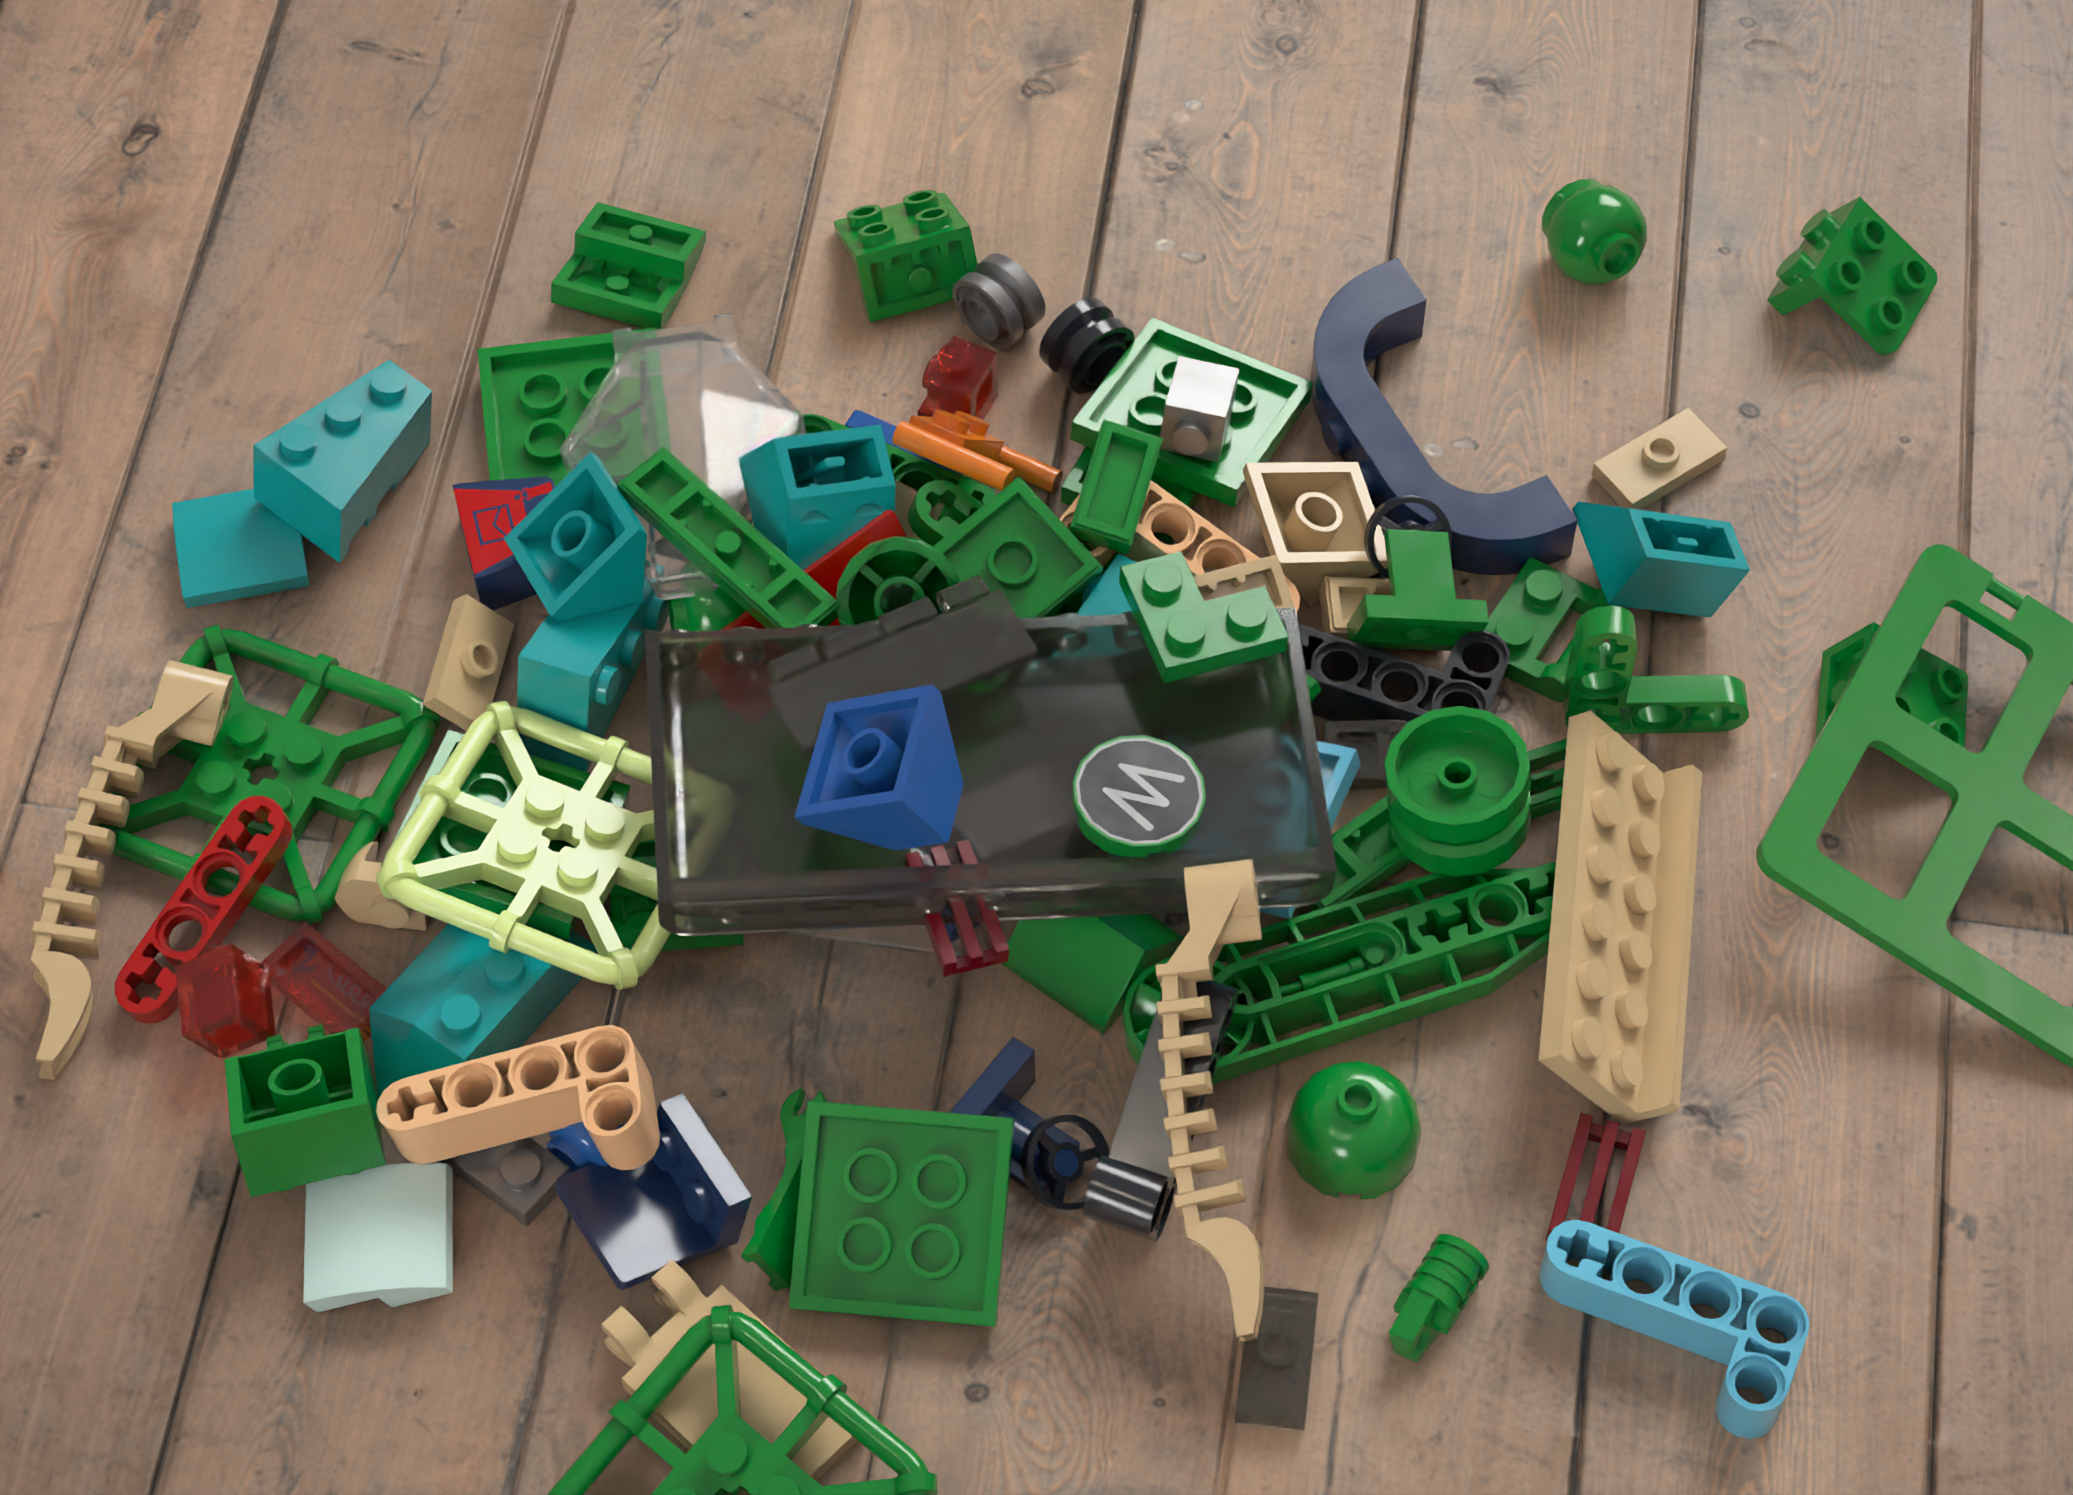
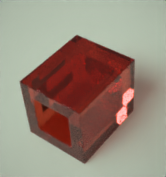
(225, 1001)

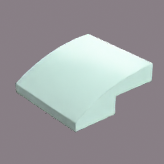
(379, 1236)

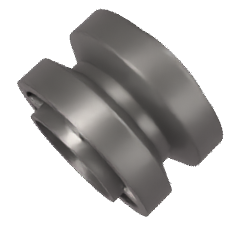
(999, 301)

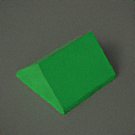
(1089, 960)

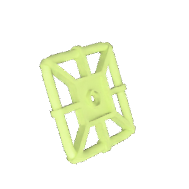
(519, 853)

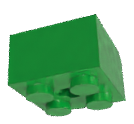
(304, 1111)

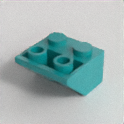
(1661, 558)

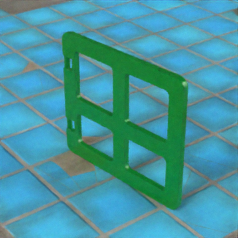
(1983, 789)

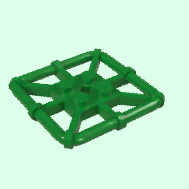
(300, 756)
(732, 1453)

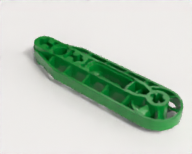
(1368, 963)

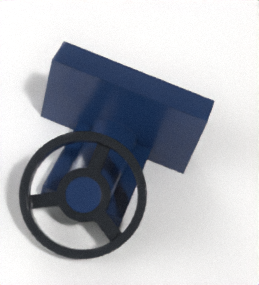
(1040, 1151)

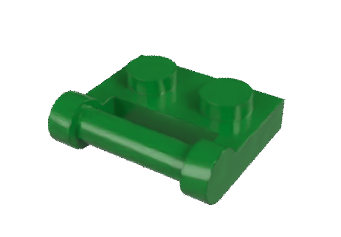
(1532, 618)

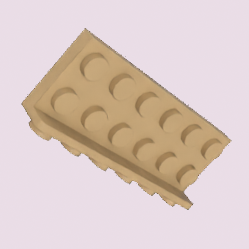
(1620, 924)

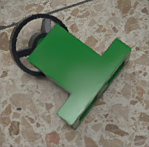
(1423, 597)

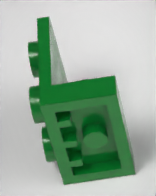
(907, 252)
(1930, 692)

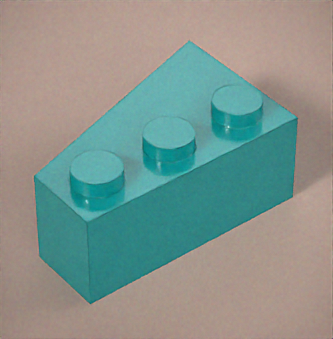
(344, 456)
(584, 668)

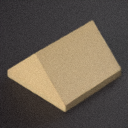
(1314, 520)

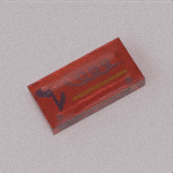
(323, 981)

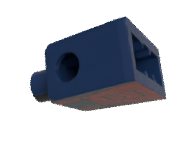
(487, 516)

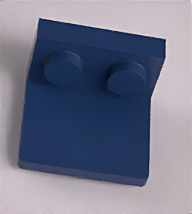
(670, 1208)

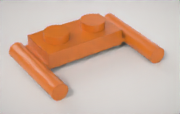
(962, 445)

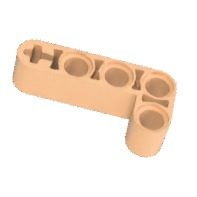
(1197, 539)
(442, 1117)

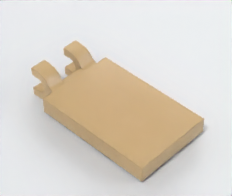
(688, 1411)

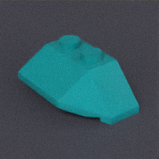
(463, 1004)

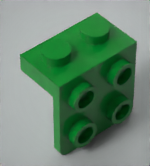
(1858, 271)

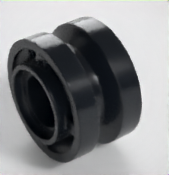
(1085, 344)

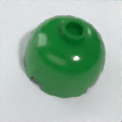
(891, 576)
(1353, 1130)

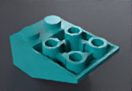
(817, 488)

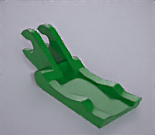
(776, 1224)

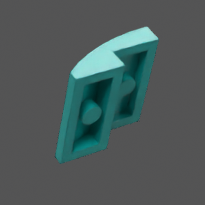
(235, 549)

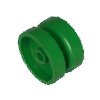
(1458, 791)

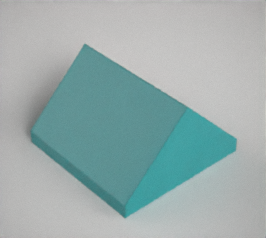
(582, 545)

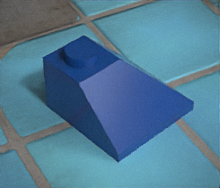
(884, 770)

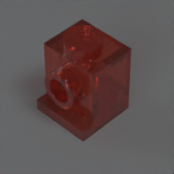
(960, 380)

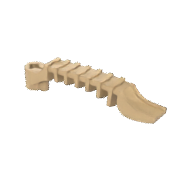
(186, 706)
(1220, 912)

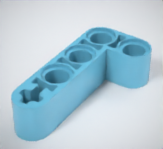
(1669, 1315)

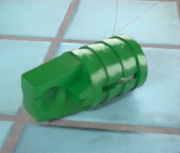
(1436, 1295)

